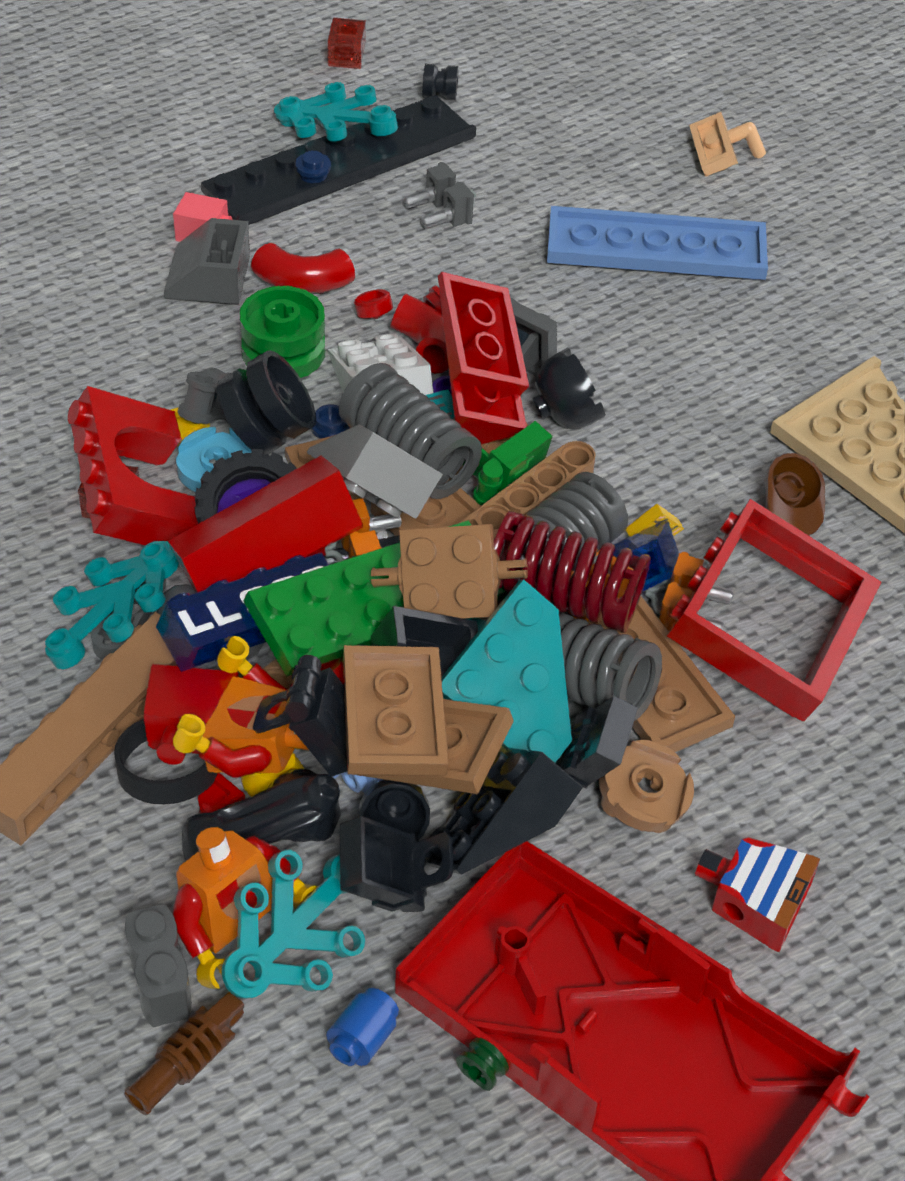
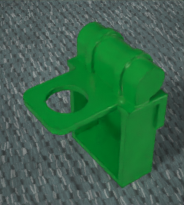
(510, 461)

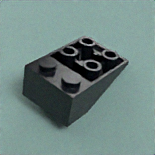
(517, 802)

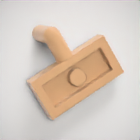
(715, 142)

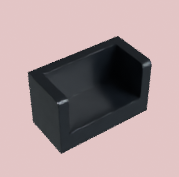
(425, 629)

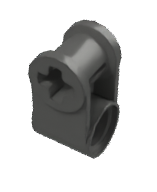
(202, 398)

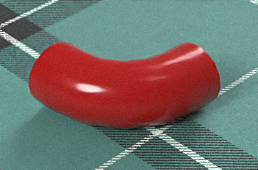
(309, 273)
(425, 327)

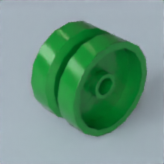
(287, 323)

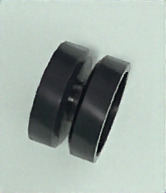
(266, 402)

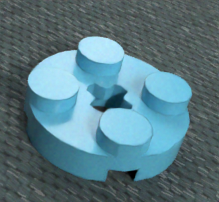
(201, 447)

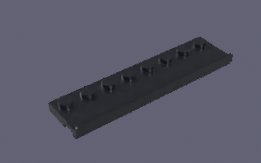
(275, 185)

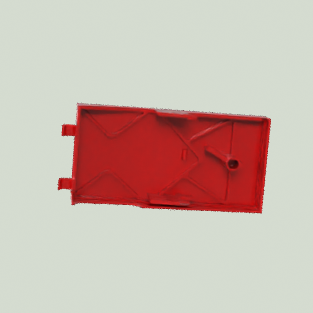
(624, 1027)

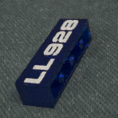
(203, 623)

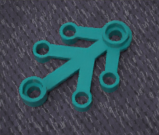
(301, 113)
(153, 565)
(287, 931)

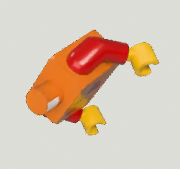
(228, 738)
(207, 888)

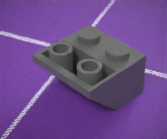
(211, 263)

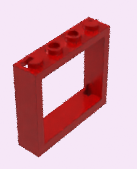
(807, 559)

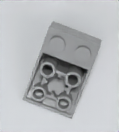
(379, 470)

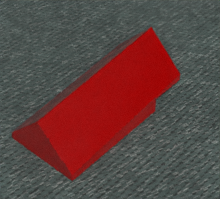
(483, 357)
(270, 526)

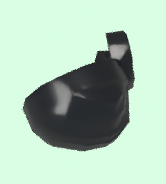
(397, 806)

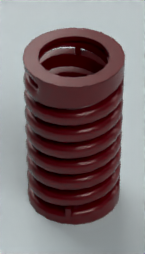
(581, 600)

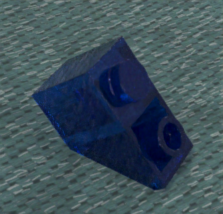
(660, 545)

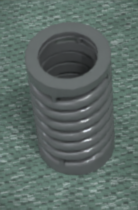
(411, 423)
(583, 510)
(603, 663)

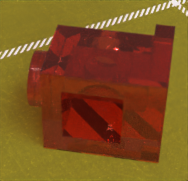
(346, 43)

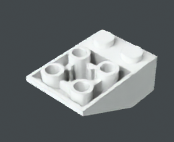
(353, 357)

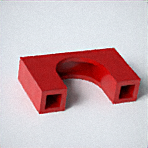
(116, 498)

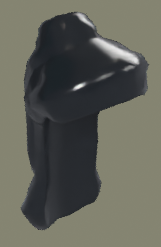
(293, 808)

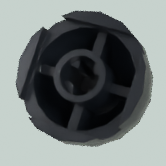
(566, 392)

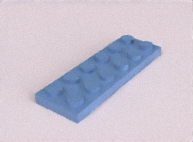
(657, 242)

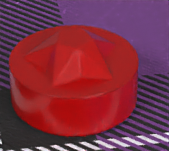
(373, 304)

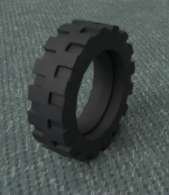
(234, 470)

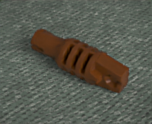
(186, 1052)

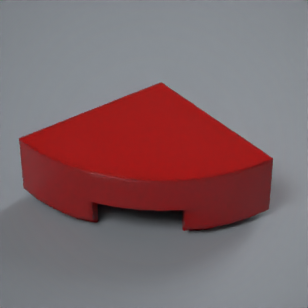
(219, 795)

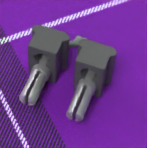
(441, 190)

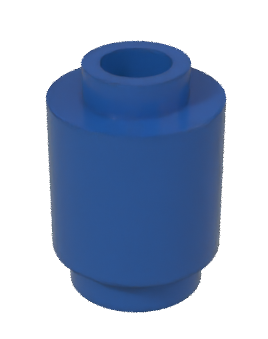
(362, 1027)

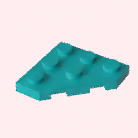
(518, 666)

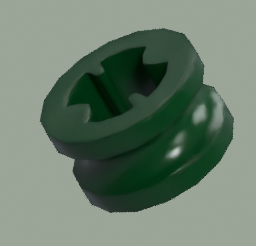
(482, 1063)

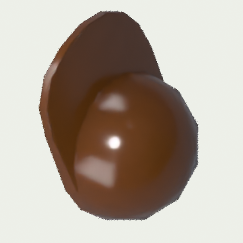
(796, 491)

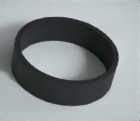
(156, 791)

